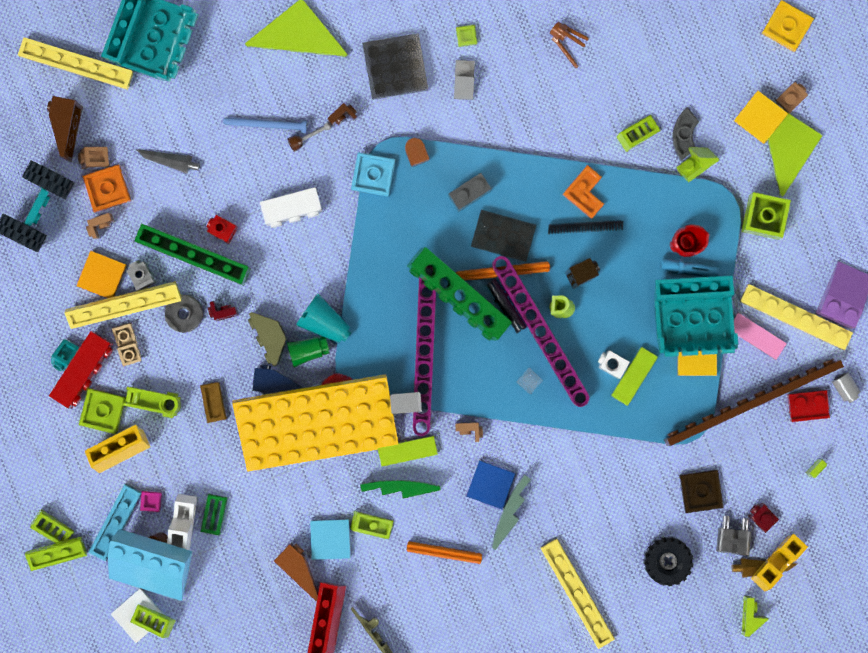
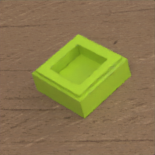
(466, 35)
(816, 468)

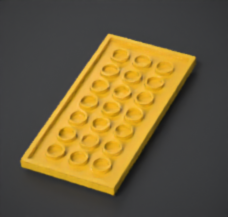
(315, 422)

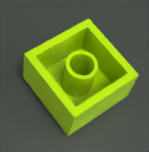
(766, 216)

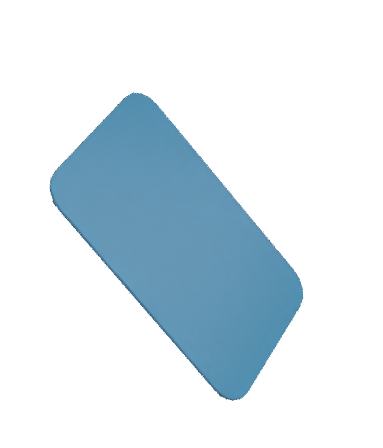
(609, 313)

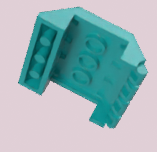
(150, 37)
(695, 316)

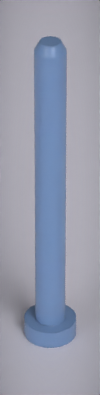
(267, 124)

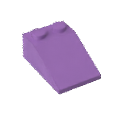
(844, 296)

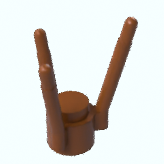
(561, 32)

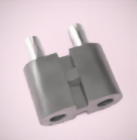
(733, 540)

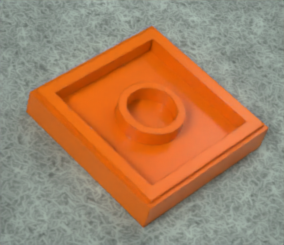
(106, 188)

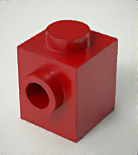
(221, 228)

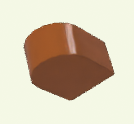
(416, 152)

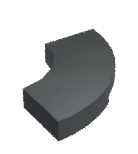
(682, 133)

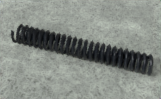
(584, 226)

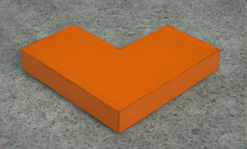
(580, 194)

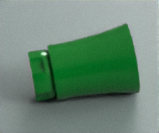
(307, 350)

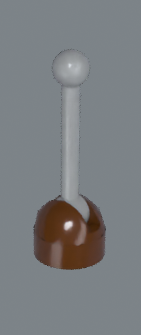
(296, 141)

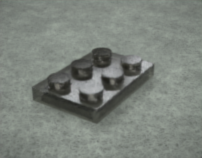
(503, 235)

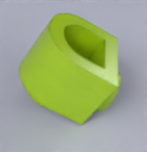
(561, 307)

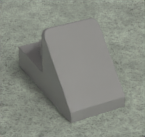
(464, 80)
(405, 403)

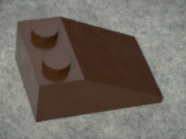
(65, 121)

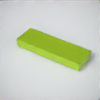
(634, 376)
(407, 451)
(56, 553)

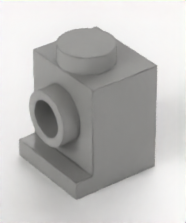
(147, 278)

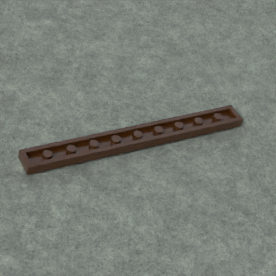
(745, 405)

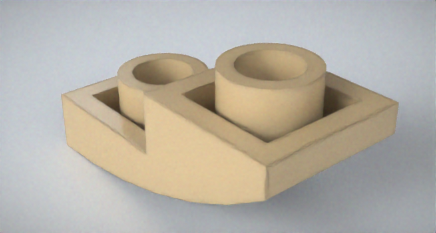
(127, 344)

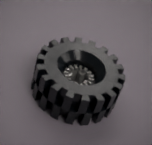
(668, 574)

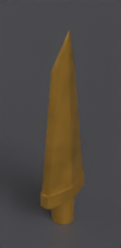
(749, 567)

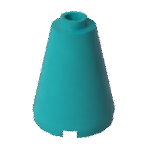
(324, 321)

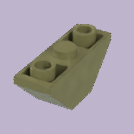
(270, 336)

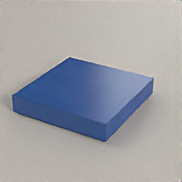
(490, 484)

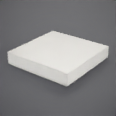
(124, 614)

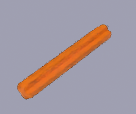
(444, 552)

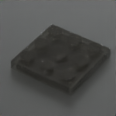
(395, 66)

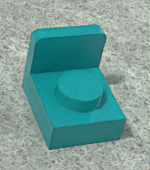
(63, 355)

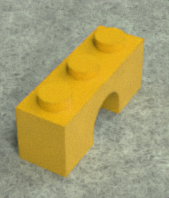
(784, 555)

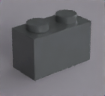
(469, 192)

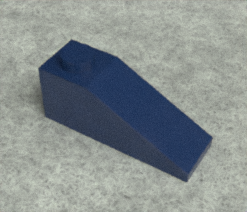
(272, 381)

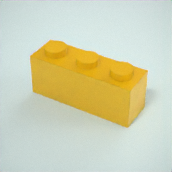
(117, 449)

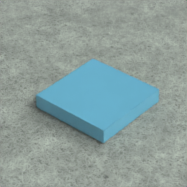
(373, 174)
(330, 539)

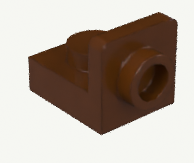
(338, 115)

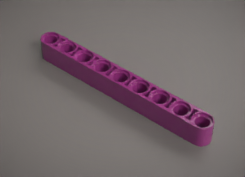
(546, 338)
(421, 359)

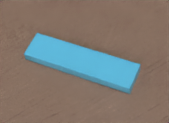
(115, 520)

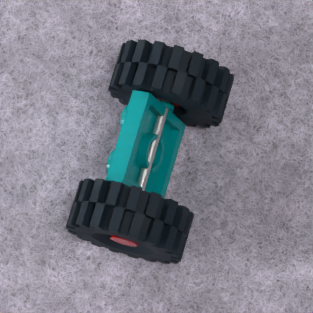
(46, 180)

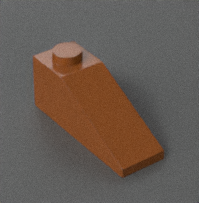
(296, 566)

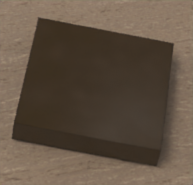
(701, 491)

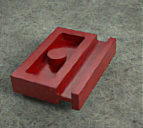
(808, 406)

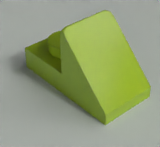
(700, 161)
(750, 622)

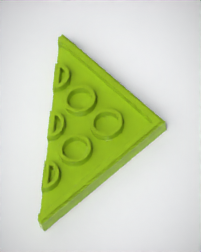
(299, 32)
(790, 149)

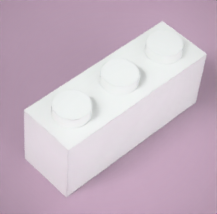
(291, 207)

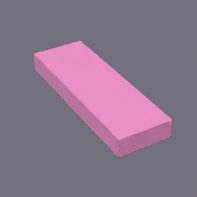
(758, 336)

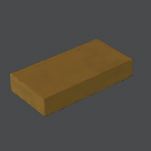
(213, 402)

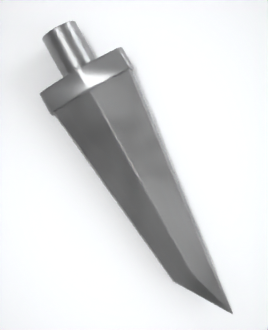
(175, 161)

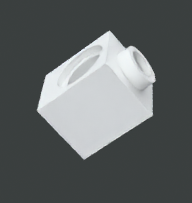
(621, 364)

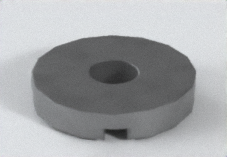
(191, 322)

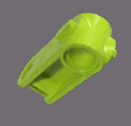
(152, 401)

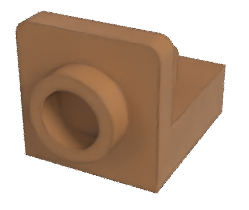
(792, 97)
(93, 157)
(101, 221)
(466, 428)

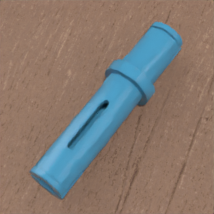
(686, 267)

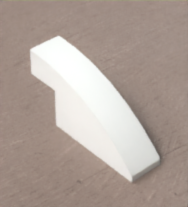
(183, 520)

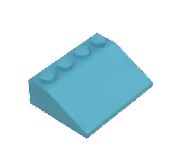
(149, 564)

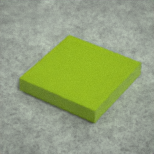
(102, 411)

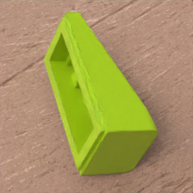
(628, 140)
(49, 518)
(169, 622)

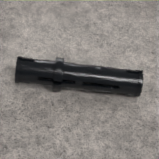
(505, 305)

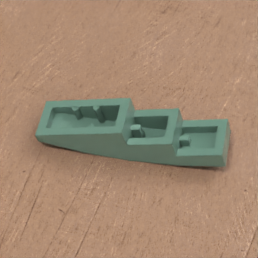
(507, 519)

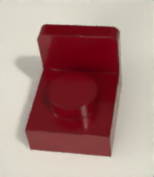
(225, 313)
(762, 517)

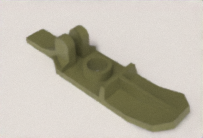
(368, 626)

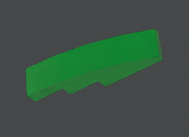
(407, 487)

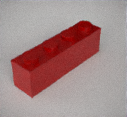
(81, 370)
(326, 618)

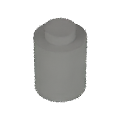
(846, 387)

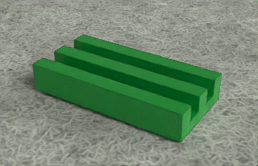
(221, 516)

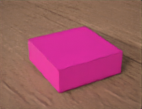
(150, 501)

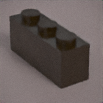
(582, 273)

